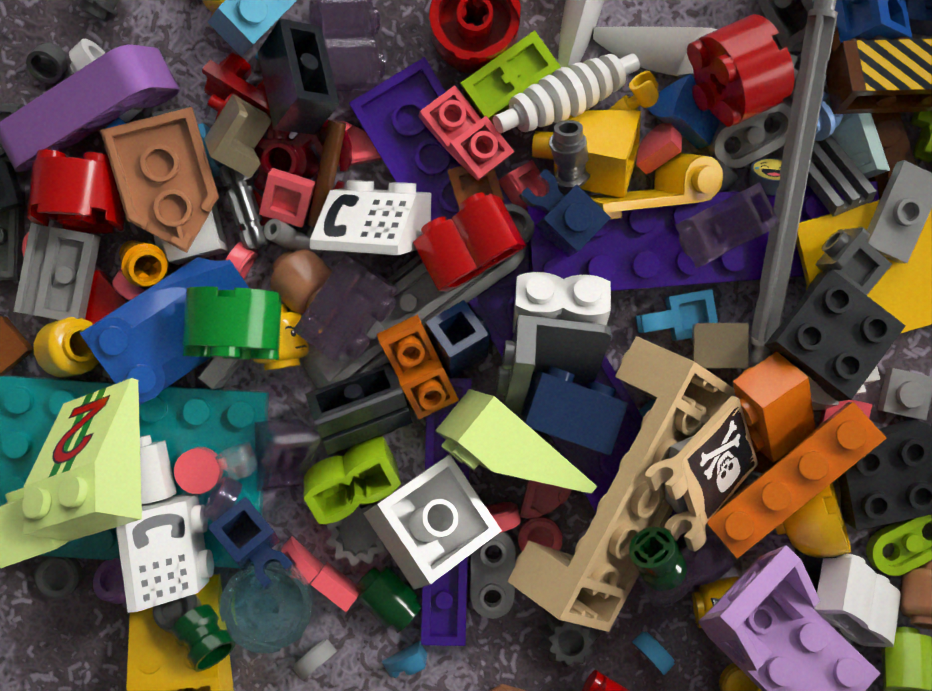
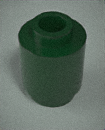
(387, 598)

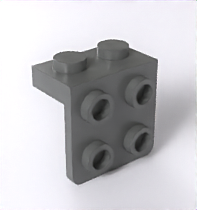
(546, 343)

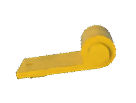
(677, 182)

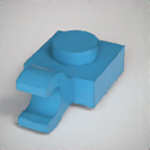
(681, 314)

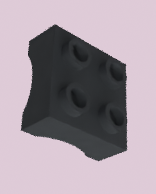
(836, 335)
(891, 480)

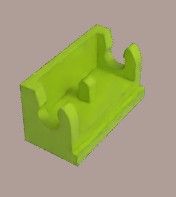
(508, 75)

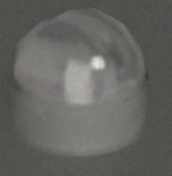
(237, 460)

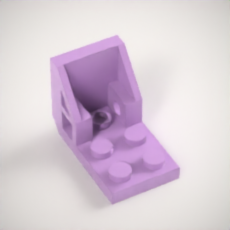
(777, 635)

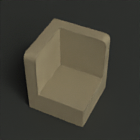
(236, 135)
(720, 345)

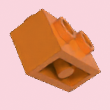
(775, 405)

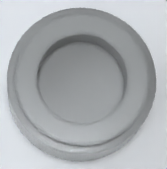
(314, 659)

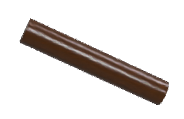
(327, 168)

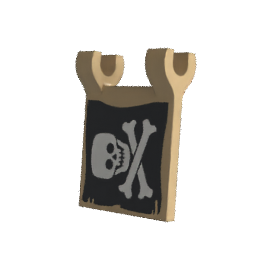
(706, 471)

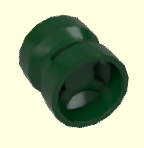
(658, 558)
(202, 637)

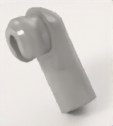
(288, 236)

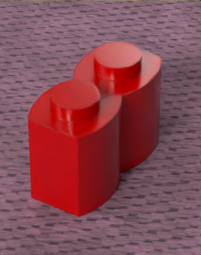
(468, 242)

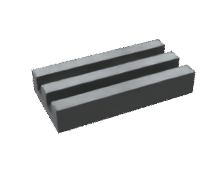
(843, 173)

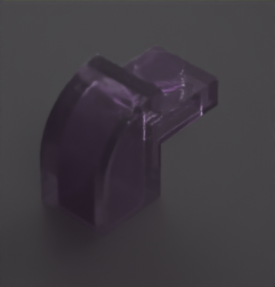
(726, 225)

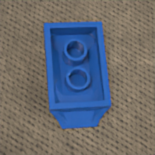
(147, 332)

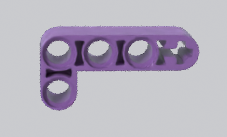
(86, 102)

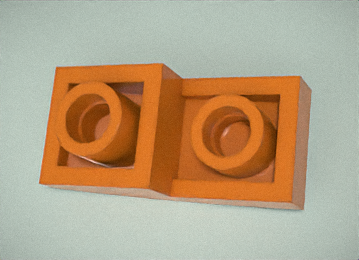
(417, 367)

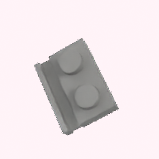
(57, 273)

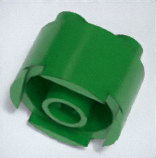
(232, 323)

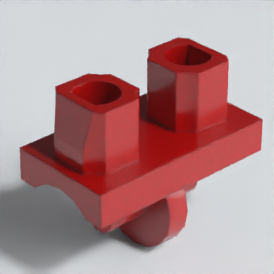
(230, 79)

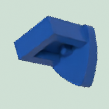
(679, 109)

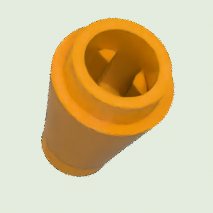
(149, 267)

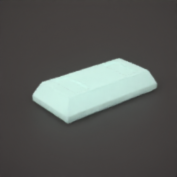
(861, 143)

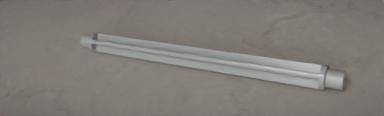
(794, 175)

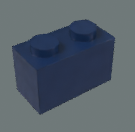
(573, 411)

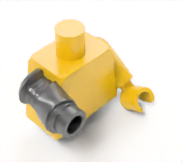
(599, 145)

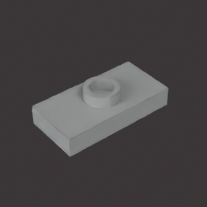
(901, 212)

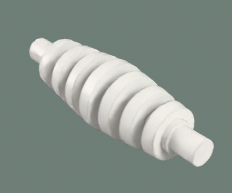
(566, 92)

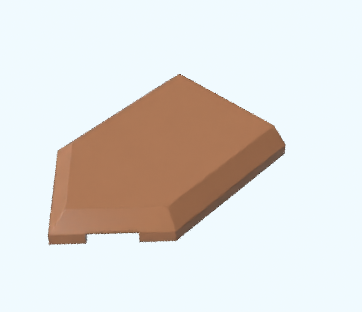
(163, 175)

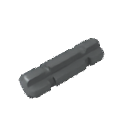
(244, 208)

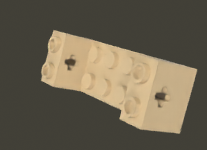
(600, 575)

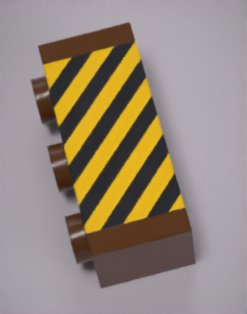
(881, 76)

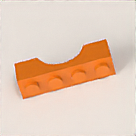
(795, 478)

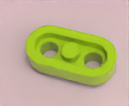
(909, 546)

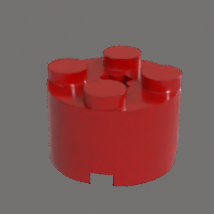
(468, 45)
(740, 70)
(75, 192)

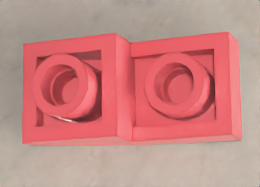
(464, 134)

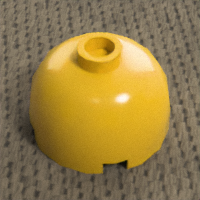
(818, 526)

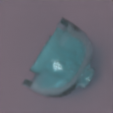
(271, 617)

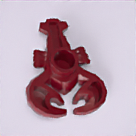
(296, 155)

